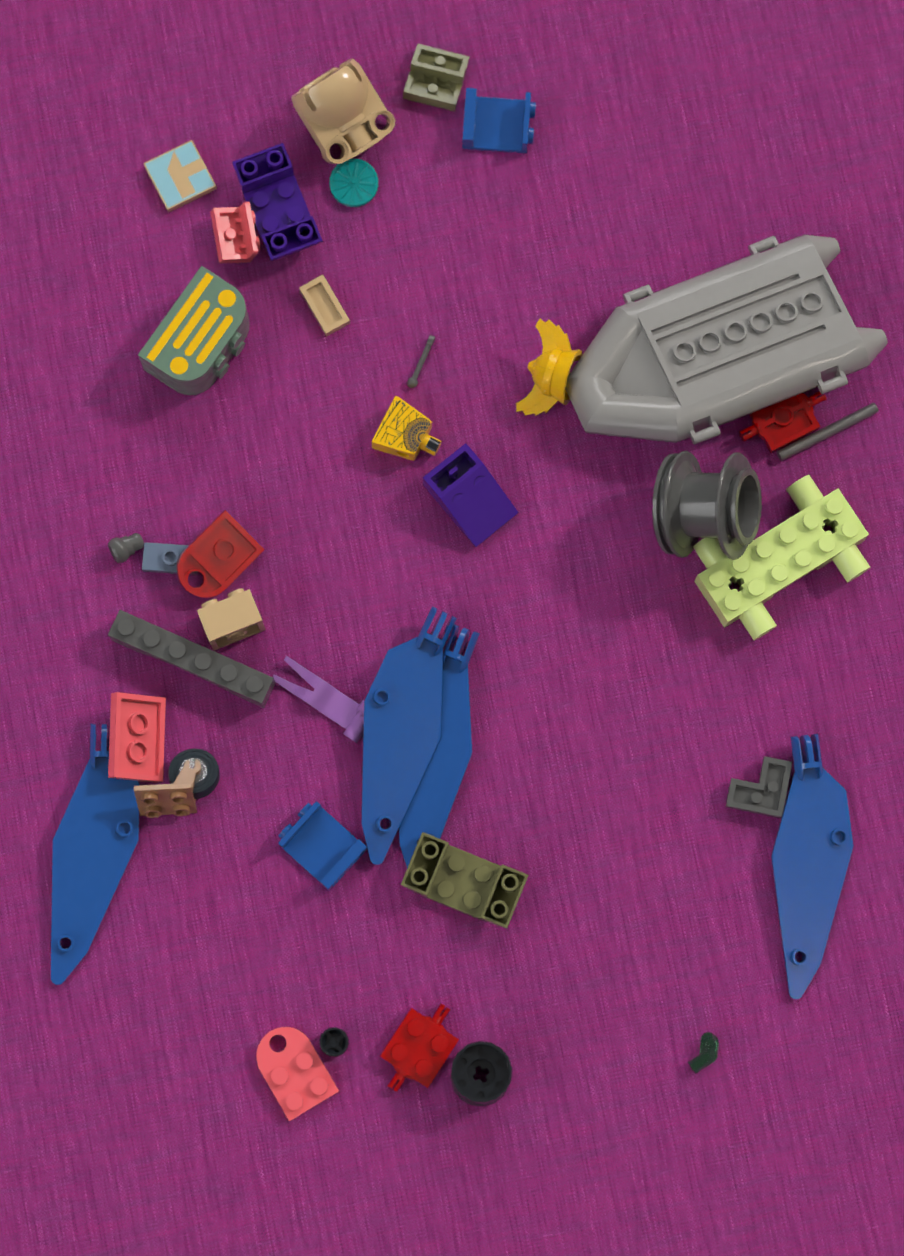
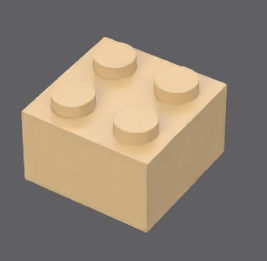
(230, 618)

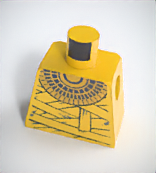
(405, 432)

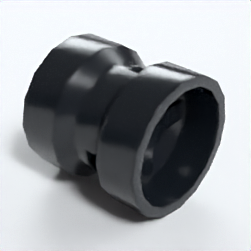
(330, 1042)

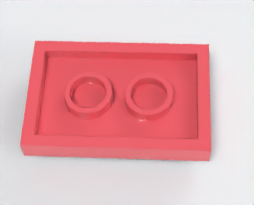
(136, 737)

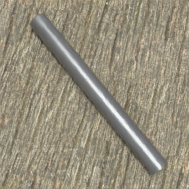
(827, 431)

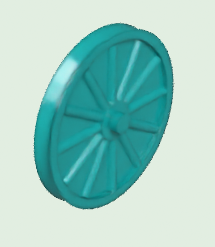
(354, 182)

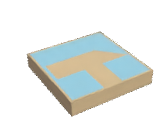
(180, 176)

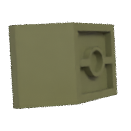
(464, 881)

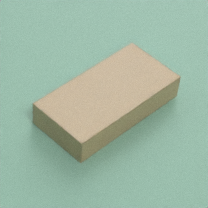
(324, 305)

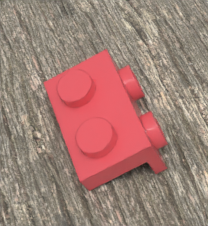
(235, 233)

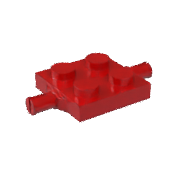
(784, 421)
(419, 1047)

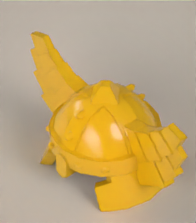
(549, 370)

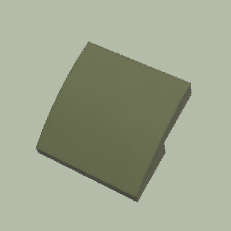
(436, 77)

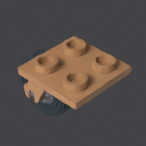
(191, 777)

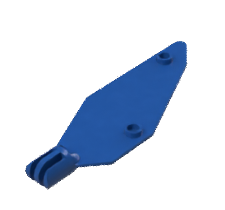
(401, 731)
(448, 764)
(90, 856)
(810, 861)

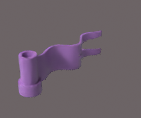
(327, 700)

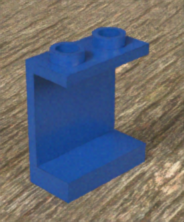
(497, 123)
(321, 845)

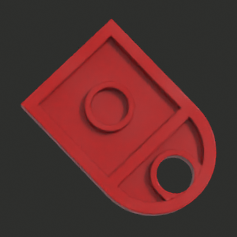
(219, 555)

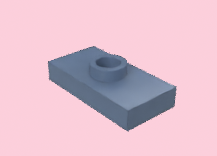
(162, 557)

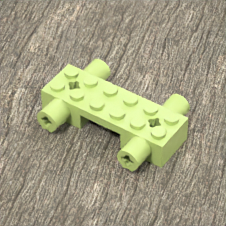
(782, 557)

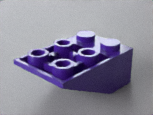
(469, 495)

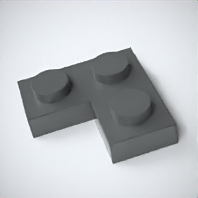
(767, 795)

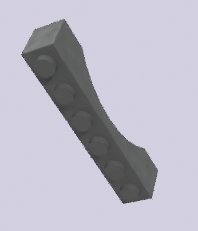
(192, 657)

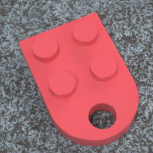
(296, 1073)

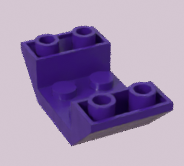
(277, 202)

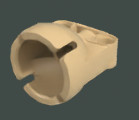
(342, 111)

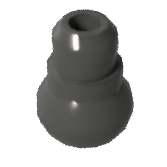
(124, 547)

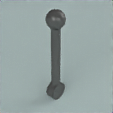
(412, 382)

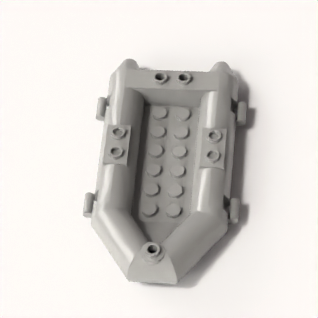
(721, 346)

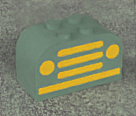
(198, 335)

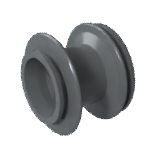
(706, 505)

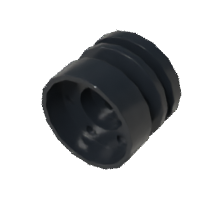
(487, 1058)

